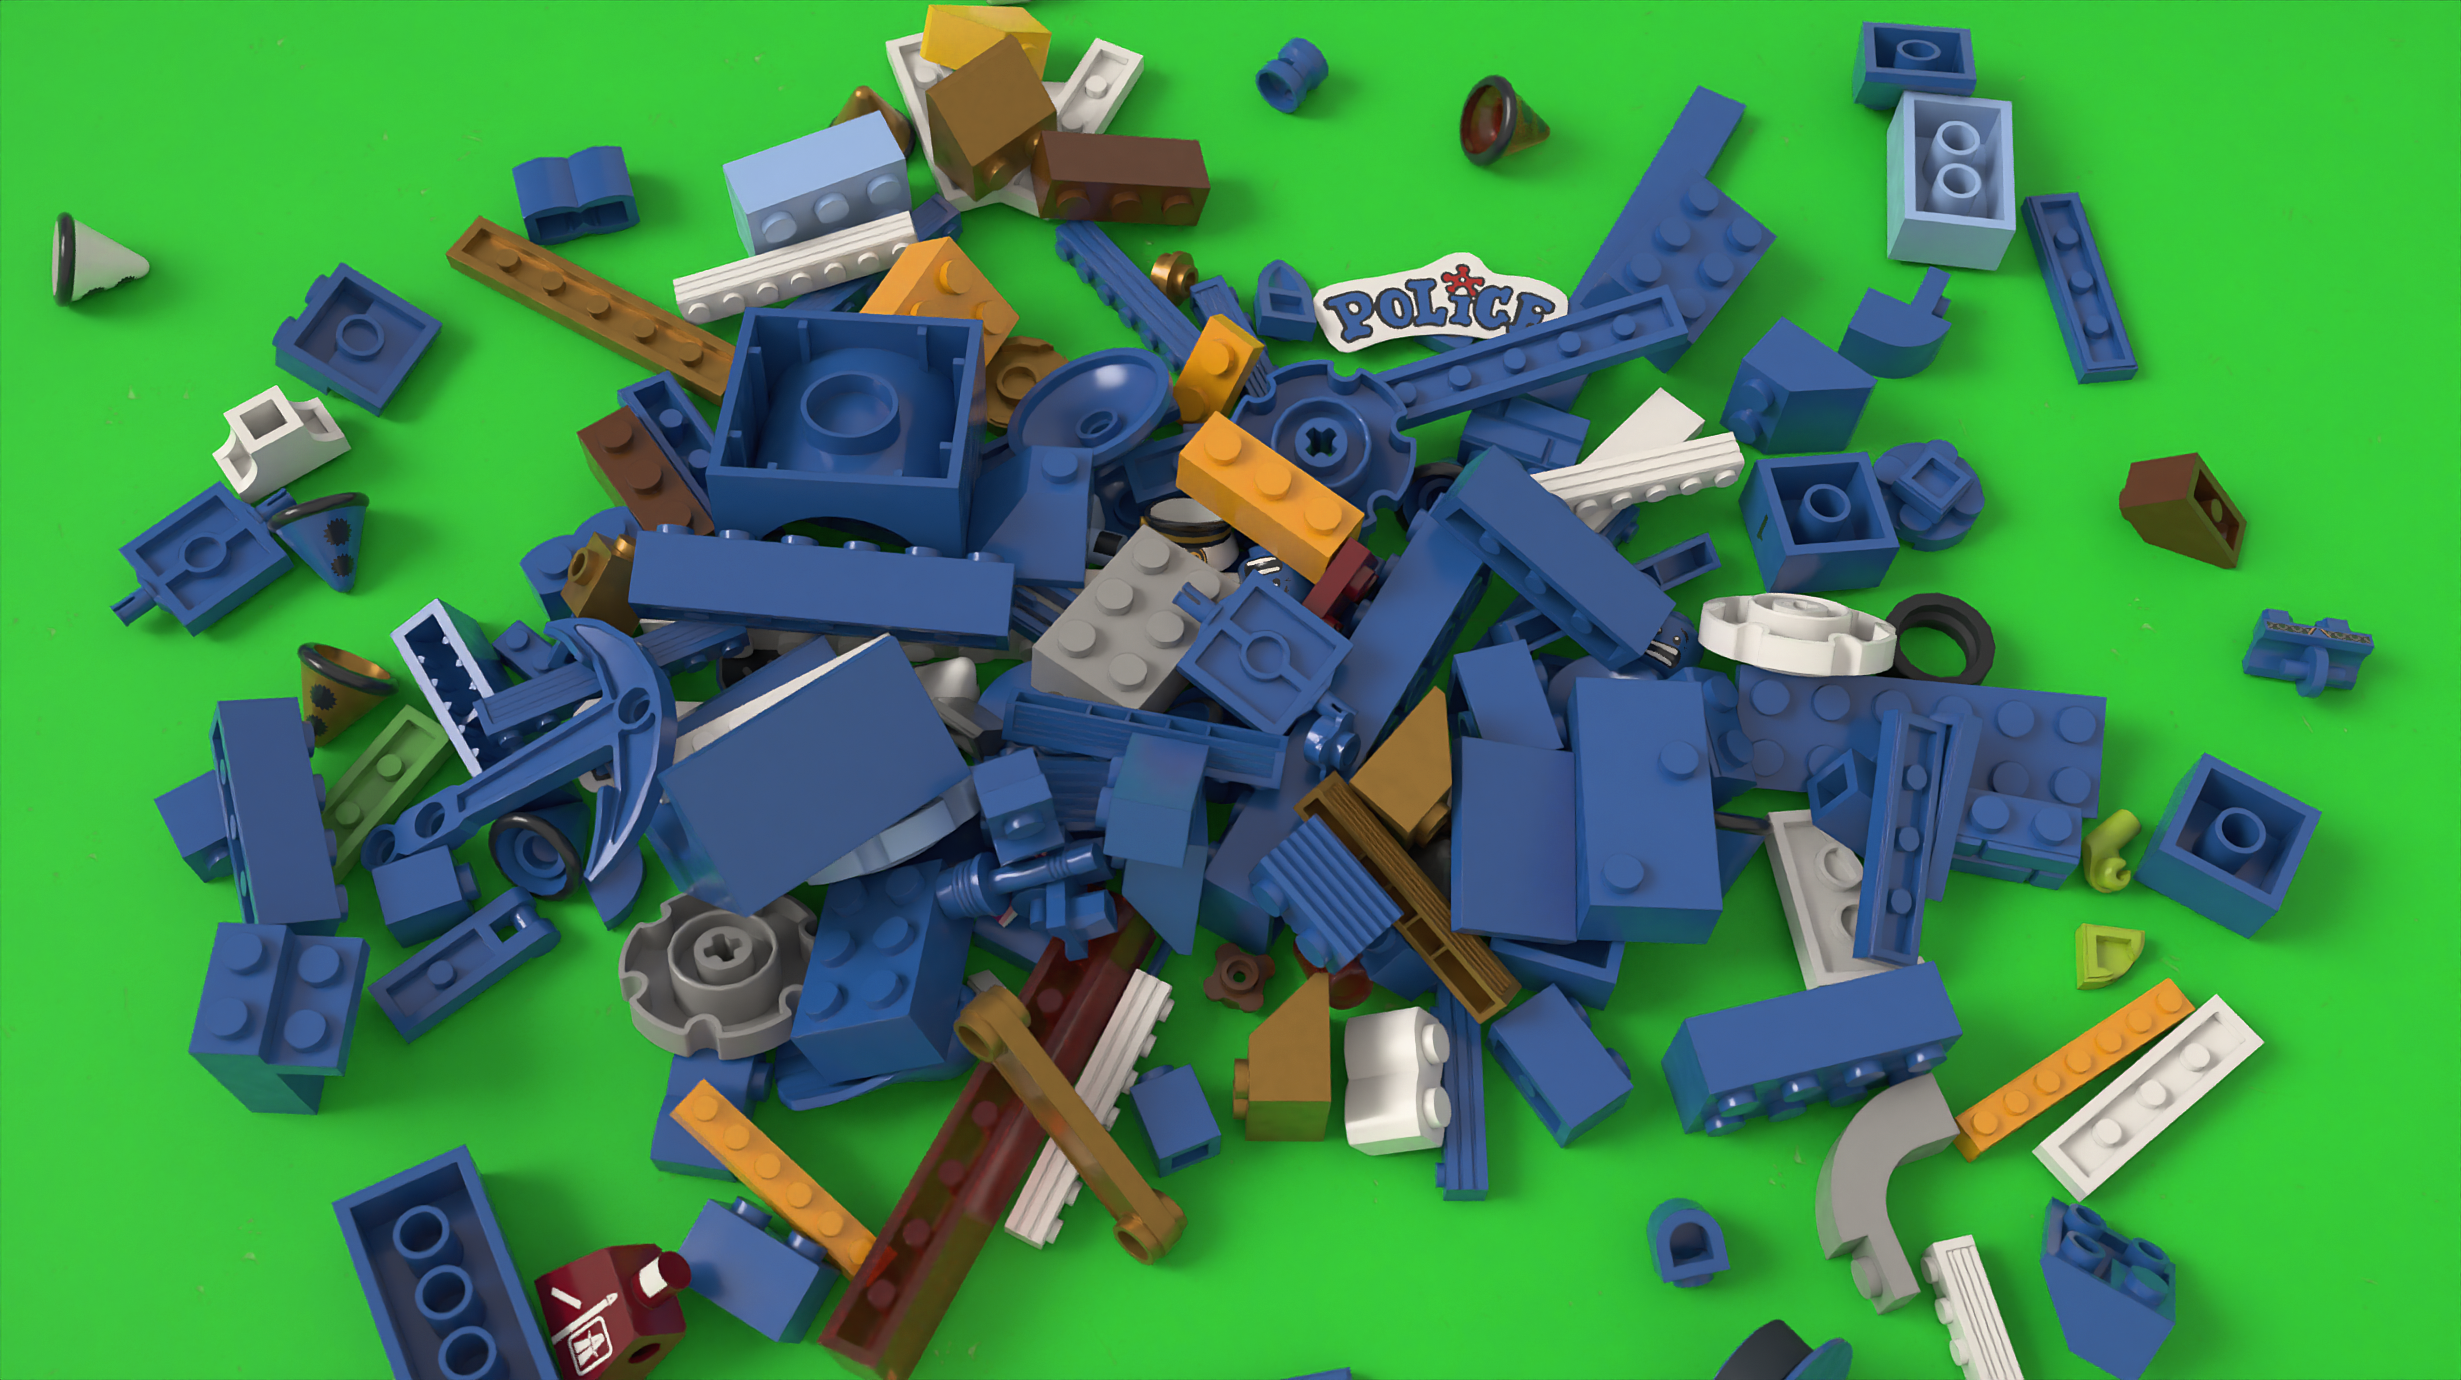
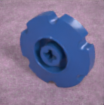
(1348, 415)

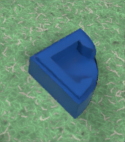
(620, 889)

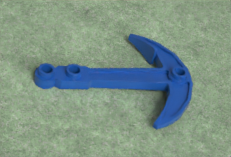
(629, 725)

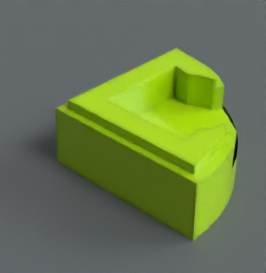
(2105, 954)

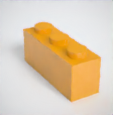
(1266, 497)

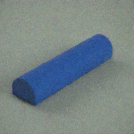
(678, 433)

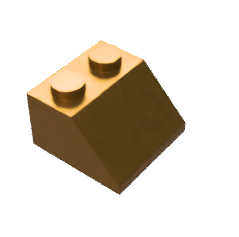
(989, 119)
(1411, 776)
(1286, 1075)

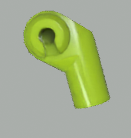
(2102, 848)

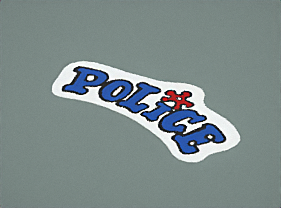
(1442, 298)

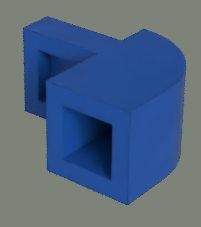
(1896, 337)
(1017, 806)

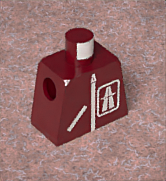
(615, 1311)

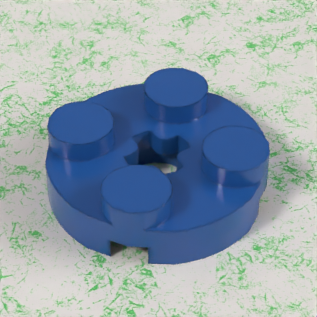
(1911, 524)

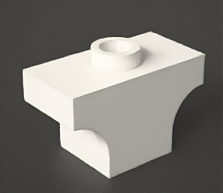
(276, 443)

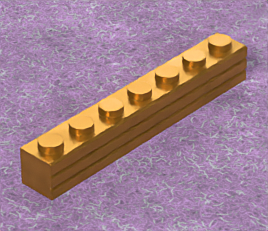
(1456, 958)

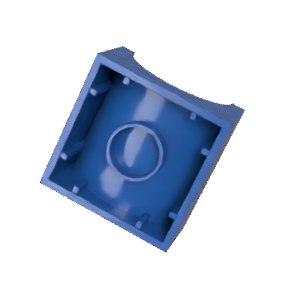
(852, 423)
(801, 775)

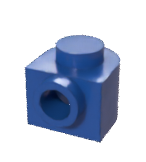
(1685, 1243)

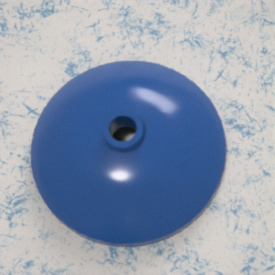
(1095, 402)

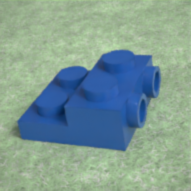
(355, 339)

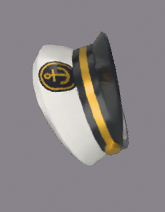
(1193, 529)

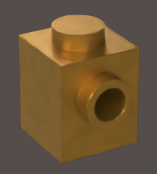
(601, 582)

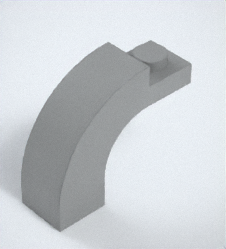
(1850, 1202)

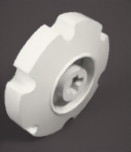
(1797, 635)

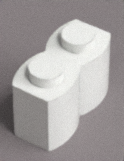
(1395, 1081)

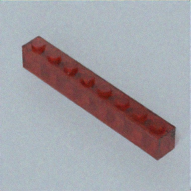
(976, 1163)

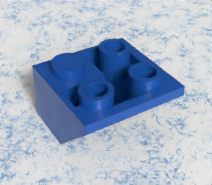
(2107, 1290)

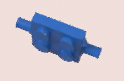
(205, 558)
(1263, 655)

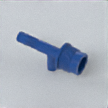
(985, 886)

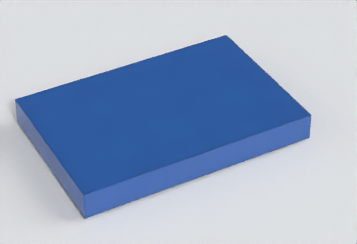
(1513, 841)

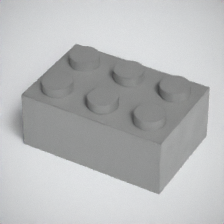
(1124, 631)

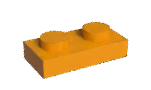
(1215, 370)

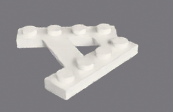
(1082, 106)

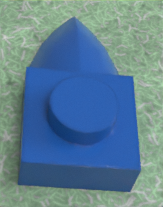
(1284, 304)

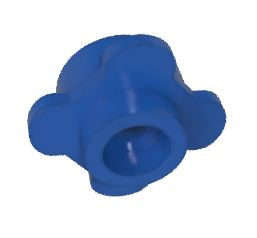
(1332, 744)

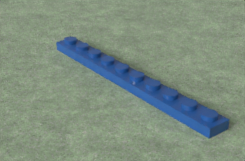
(1479, 373)

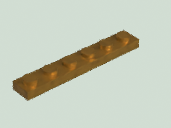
(594, 308)

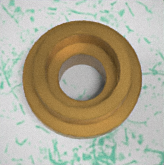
(1174, 275)

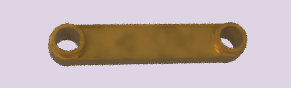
(997, 1032)

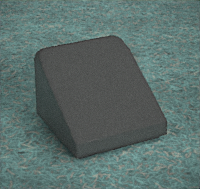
(971, 726)

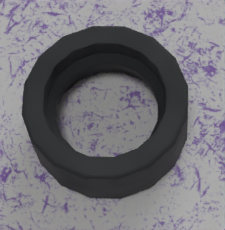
(1955, 620)

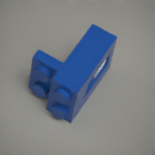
(278, 1014)

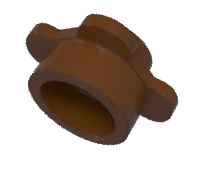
(1245, 995)

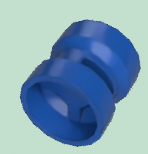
(1286, 80)

